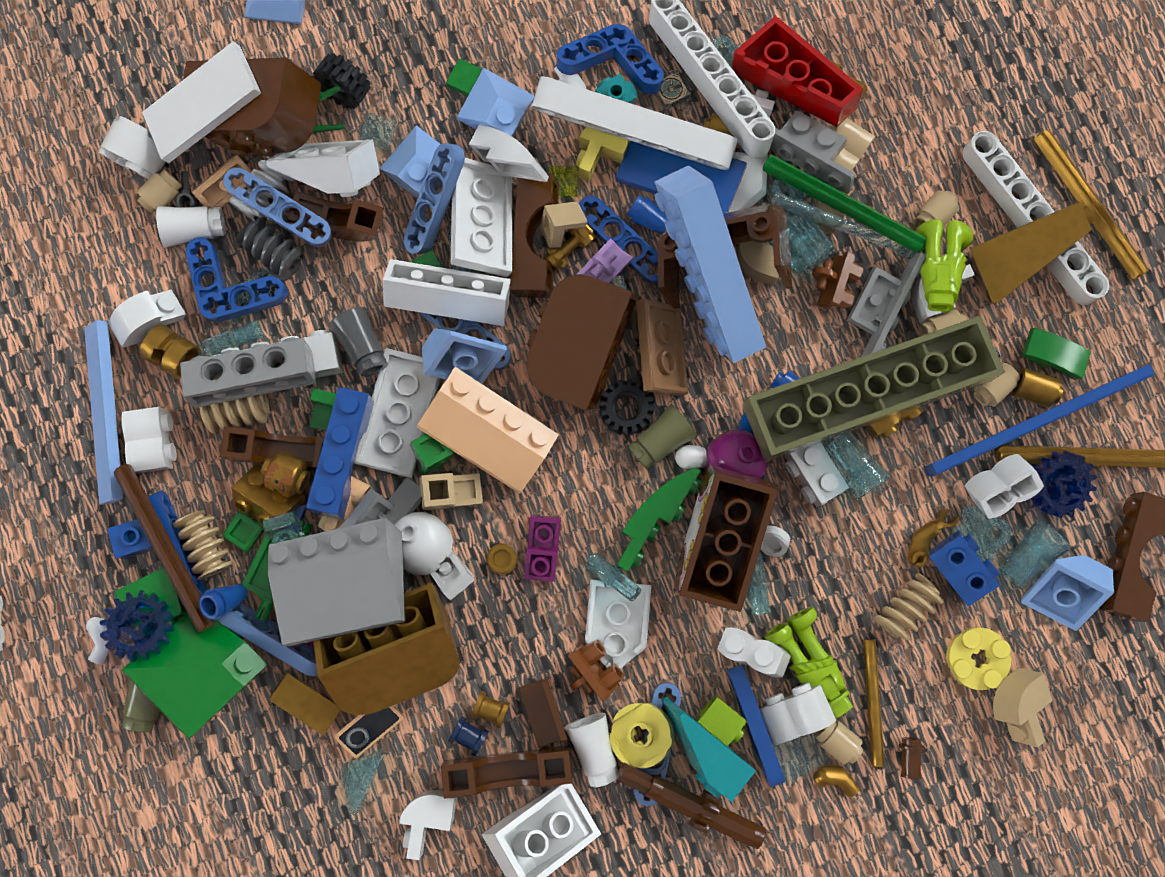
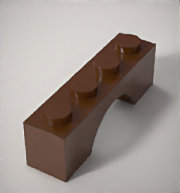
(531, 274)
(256, 446)
(1142, 522)
(495, 771)

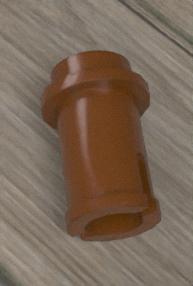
(911, 757)

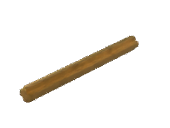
(1082, 192)
(1095, 456)

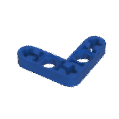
(618, 50)
(218, 292)

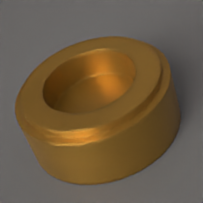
(502, 558)

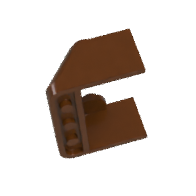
(757, 223)

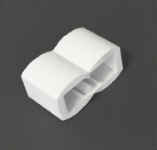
(148, 439)
(1004, 485)
(759, 654)
(797, 714)

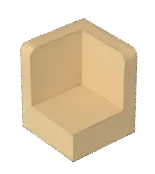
(558, 218)

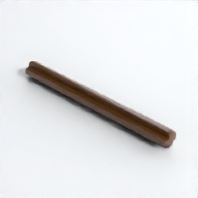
(162, 545)

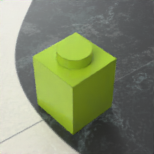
(722, 721)

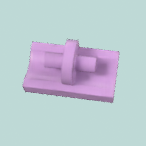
(607, 262)

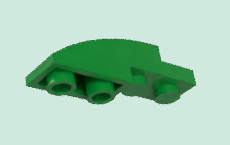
(663, 506)

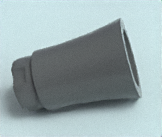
(359, 340)

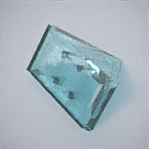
(358, 778)

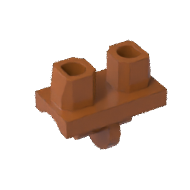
(833, 280)
(590, 673)

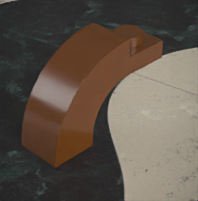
(349, 221)

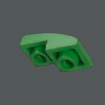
(1057, 352)

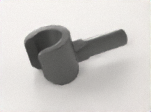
(186, 192)

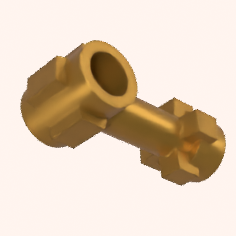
(579, 236)

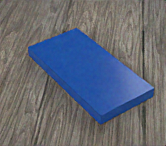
(646, 165)

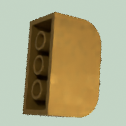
(393, 661)

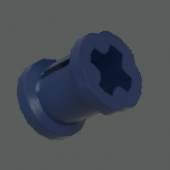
(468, 736)

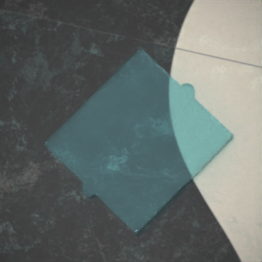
(799, 756)

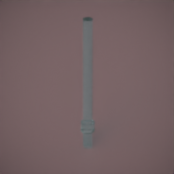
(843, 225)

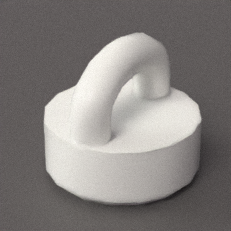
(775, 541)

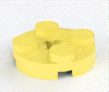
(994, 650)
(636, 752)

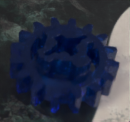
(1074, 474)
(124, 619)

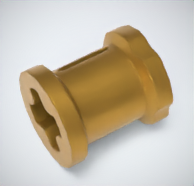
(490, 709)

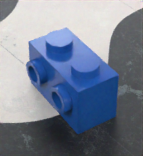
(964, 568)

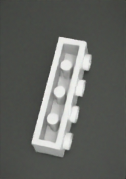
(446, 292)

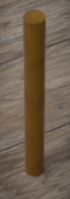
(873, 703)

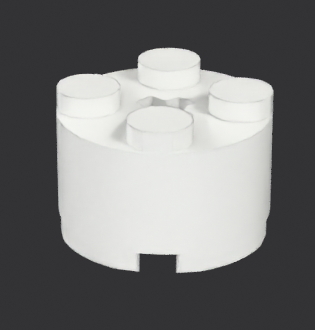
(132, 147)

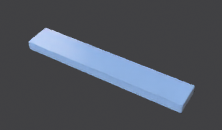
(103, 411)

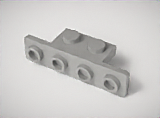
(813, 149)
(881, 301)
(375, 506)

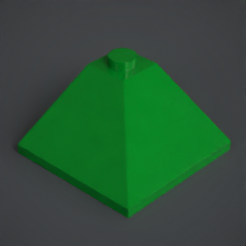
(195, 673)

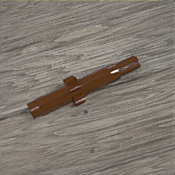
(702, 809)

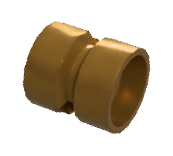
(166, 349)

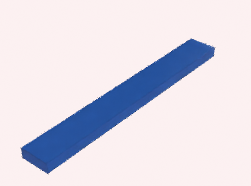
(1039, 421)

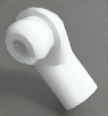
(99, 651)

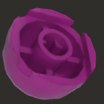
(737, 452)

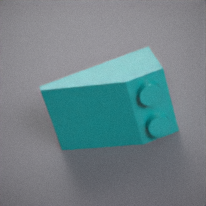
(716, 764)

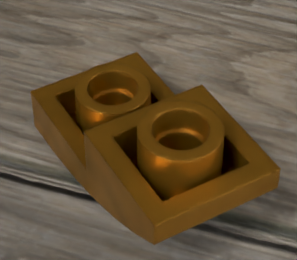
(304, 703)

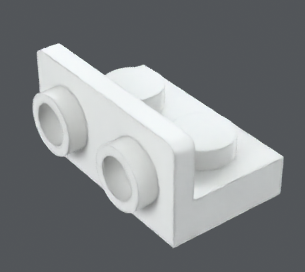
(816, 473)

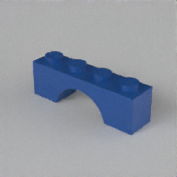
(334, 470)

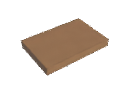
(661, 348)

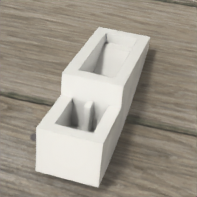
(506, 154)

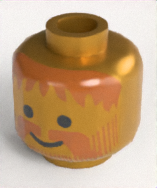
(285, 474)

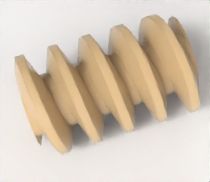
(235, 413)
(202, 544)
(909, 607)

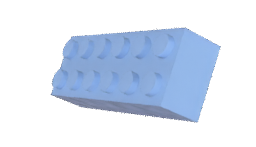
(710, 263)

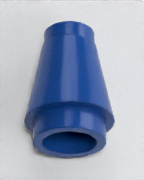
(647, 214)
(220, 601)

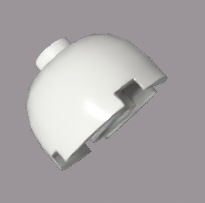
(424, 542)

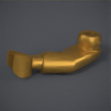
(922, 538)

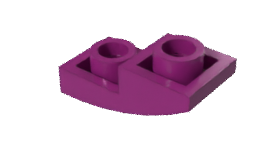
(542, 548)

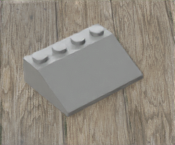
(337, 581)

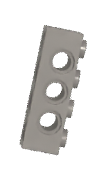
(295, 372)

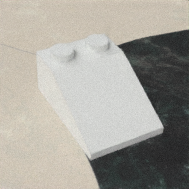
(330, 166)
(542, 834)

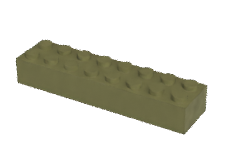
(872, 388)

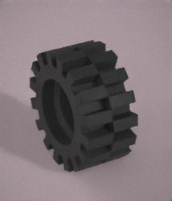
(337, 71)
(626, 389)

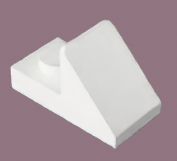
(452, 576)

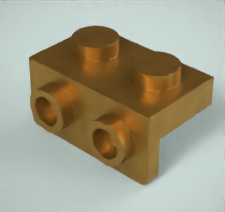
(261, 503)

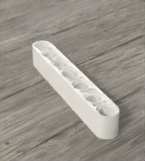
(712, 76)
(634, 123)
(1031, 203)

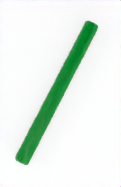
(844, 203)

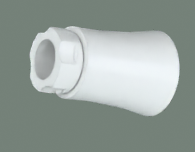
(187, 223)
(593, 748)

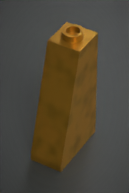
(1021, 253)

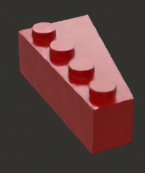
(796, 72)

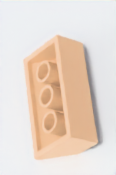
(487, 430)

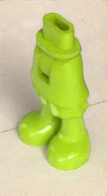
(943, 274)
(821, 668)

